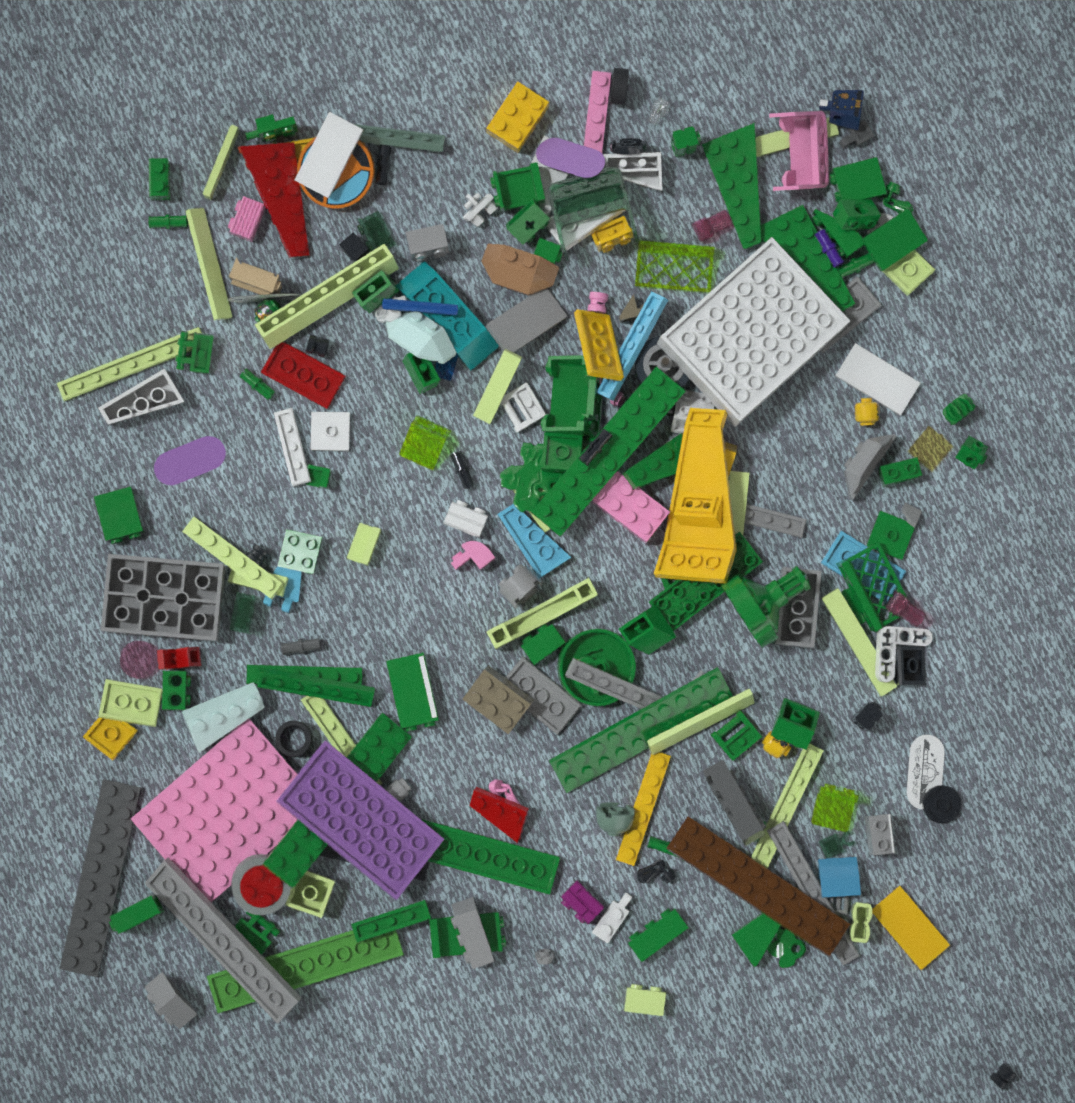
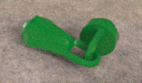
(898, 205)

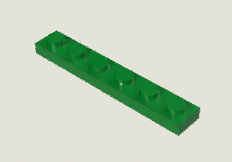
(341, 674)
(315, 687)

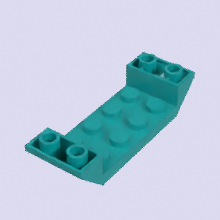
(465, 331)

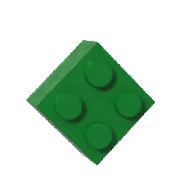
(795, 723)

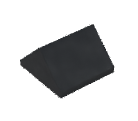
(910, 665)

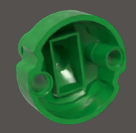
(761, 604)

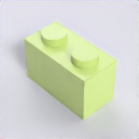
(644, 1000)

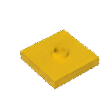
(110, 736)

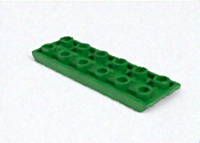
(687, 597)

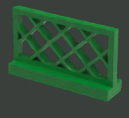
(858, 590)

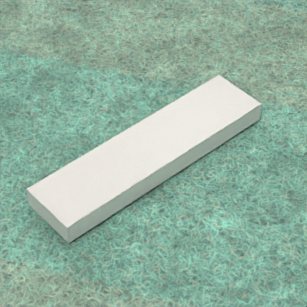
(292, 447)

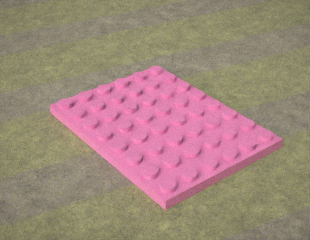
(221, 810)

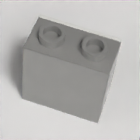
(879, 834)

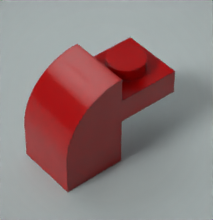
(178, 658)

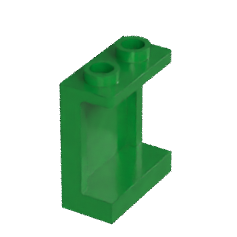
(858, 181)
(517, 187)
(119, 515)

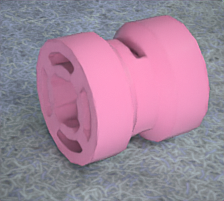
(598, 302)

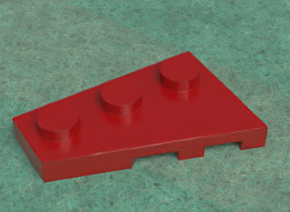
(501, 812)

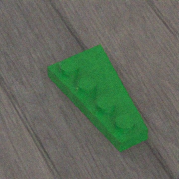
(656, 466)

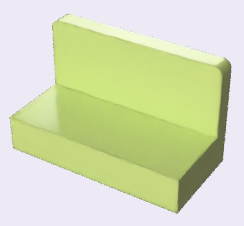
(364, 544)

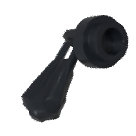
(646, 874)

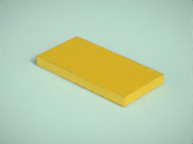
(598, 345)
(910, 927)

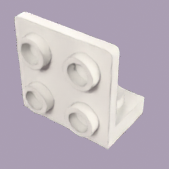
(688, 400)

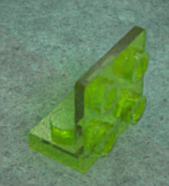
(424, 442)

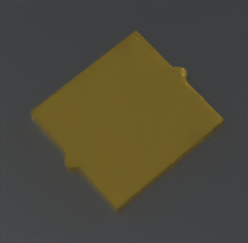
(930, 448)

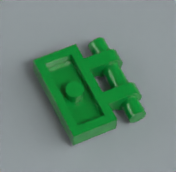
(200, 354)
(255, 937)

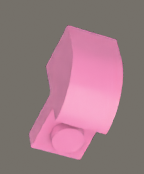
(473, 550)

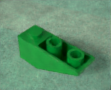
(846, 240)

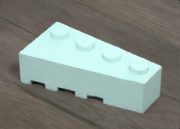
(221, 715)

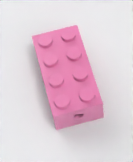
(631, 507)

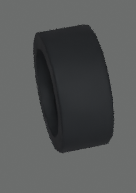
(619, 86)
(279, 738)

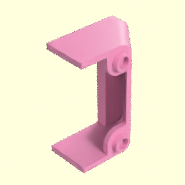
(807, 150)

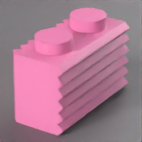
(247, 218)

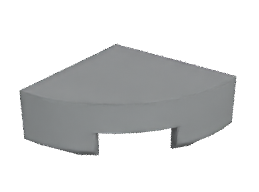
(911, 513)

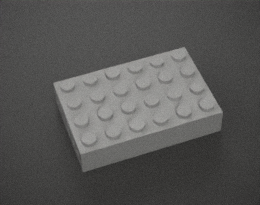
(163, 597)

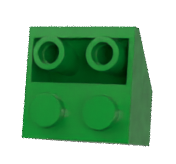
(648, 631)

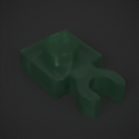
(833, 845)

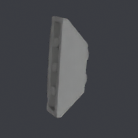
(864, 462)

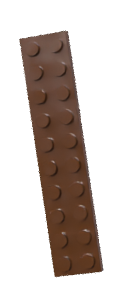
(758, 886)

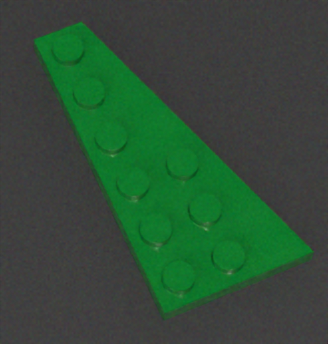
(797, 237)

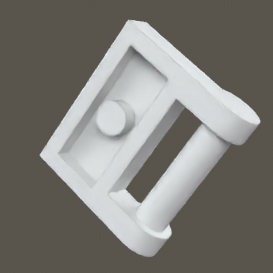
(528, 405)

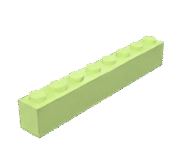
(324, 297)

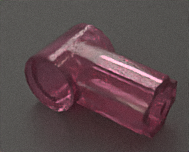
(706, 227)
(901, 607)

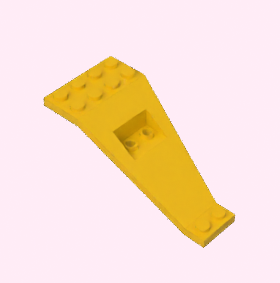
(700, 540)

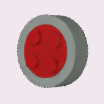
(258, 888)

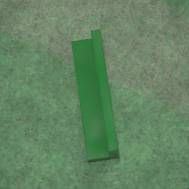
(391, 921)

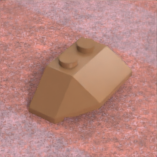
(518, 269)

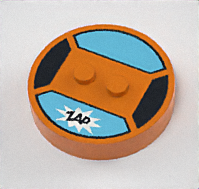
(353, 182)

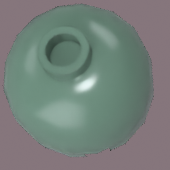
(614, 819)

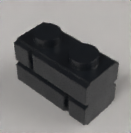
(867, 715)

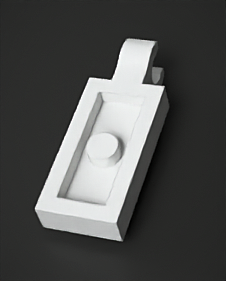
(612, 919)

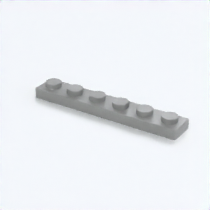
(610, 684)

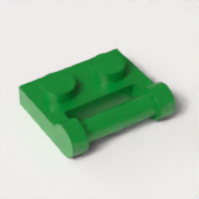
(741, 740)

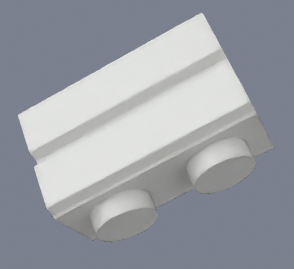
(466, 519)

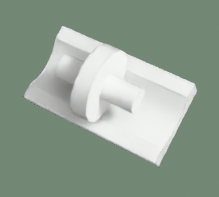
(486, 203)

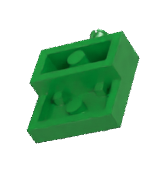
(269, 129)

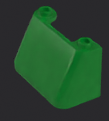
(574, 400)

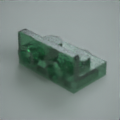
(375, 231)

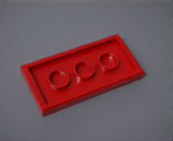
(303, 374)

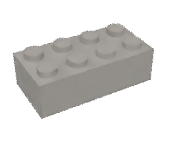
(799, 616)

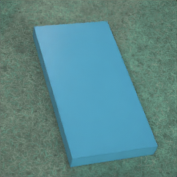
(845, 547)

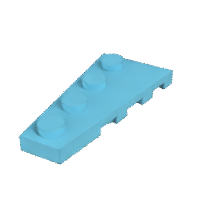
(535, 545)

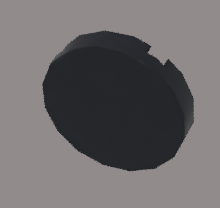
(628, 146)
(936, 801)

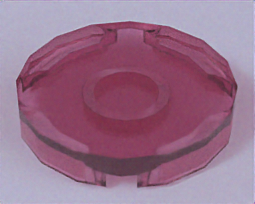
(144, 662)

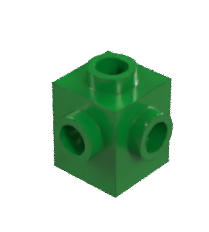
(972, 452)

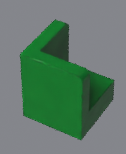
(319, 476)

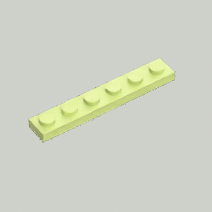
(233, 558)

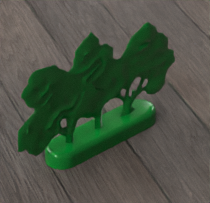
(529, 477)

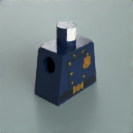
(844, 108)

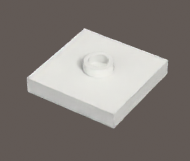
(330, 431)

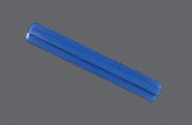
(422, 307)

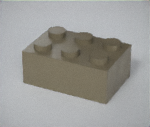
(498, 699)

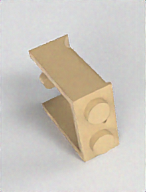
(254, 279)

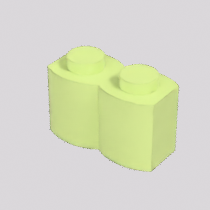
(861, 916)

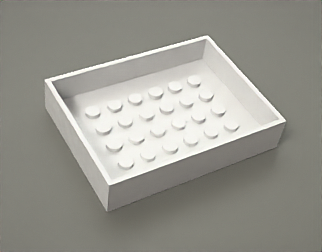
(753, 331)

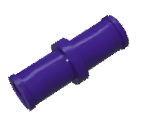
(829, 248)

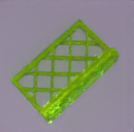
(675, 249)

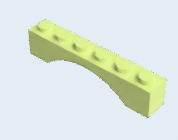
(542, 613)

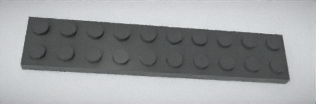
(100, 878)

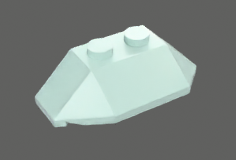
(421, 337)

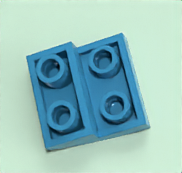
(839, 877)

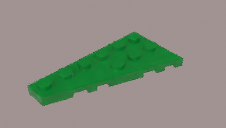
(736, 174)

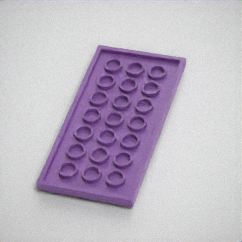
(360, 820)

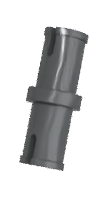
(301, 646)

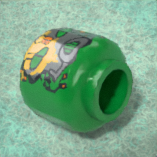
(265, 309)

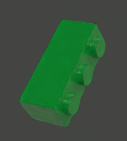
(657, 934)

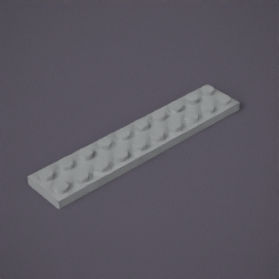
(223, 940)

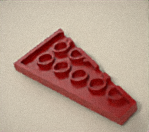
(274, 177)

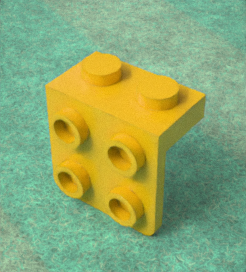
(612, 234)

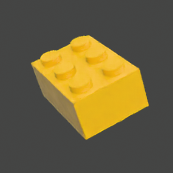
(517, 117)

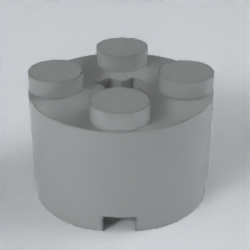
(520, 585)

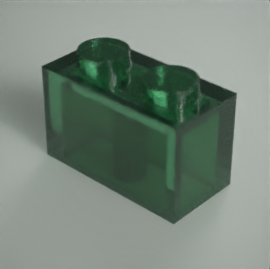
(243, 613)

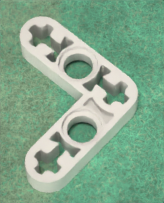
(894, 640)

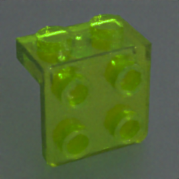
(834, 807)

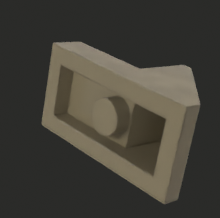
(630, 311)

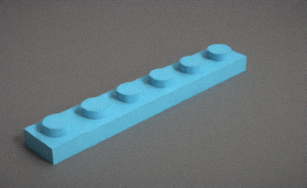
(634, 342)

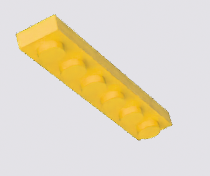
(643, 808)

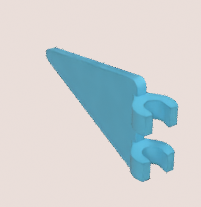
(292, 589)

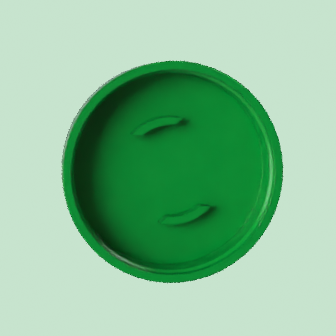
(596, 644)

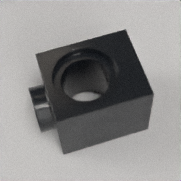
(354, 247)

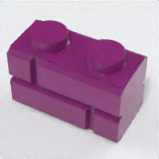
(581, 902)

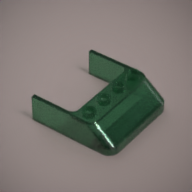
(588, 198)

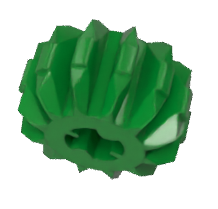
(958, 409)

